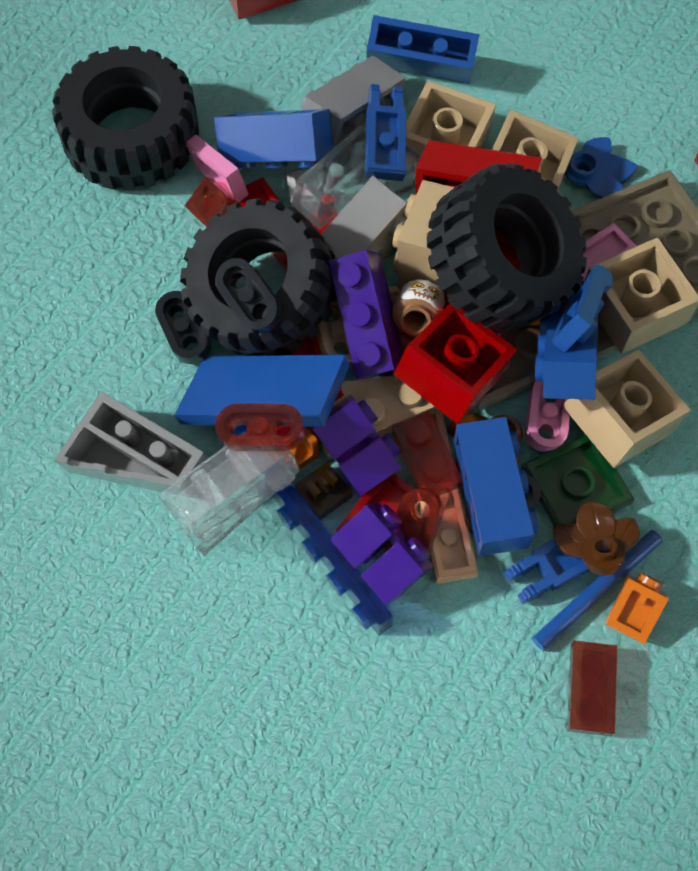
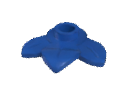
(603, 170)

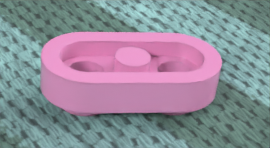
(547, 417)

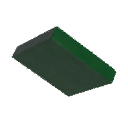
(575, 476)

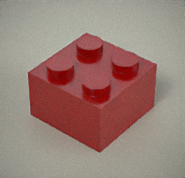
(454, 362)

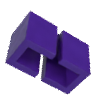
(357, 445)
(368, 535)

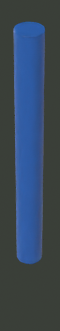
(595, 592)

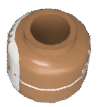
(417, 306)

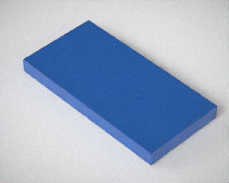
(300, 381)

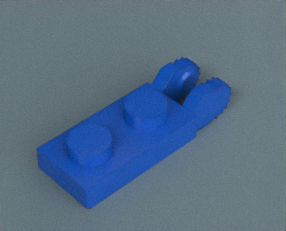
(385, 136)
(578, 314)
(553, 565)

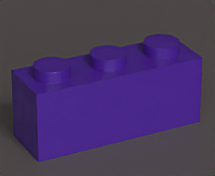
(367, 313)

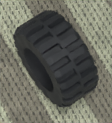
(118, 82)
(535, 223)
(246, 235)

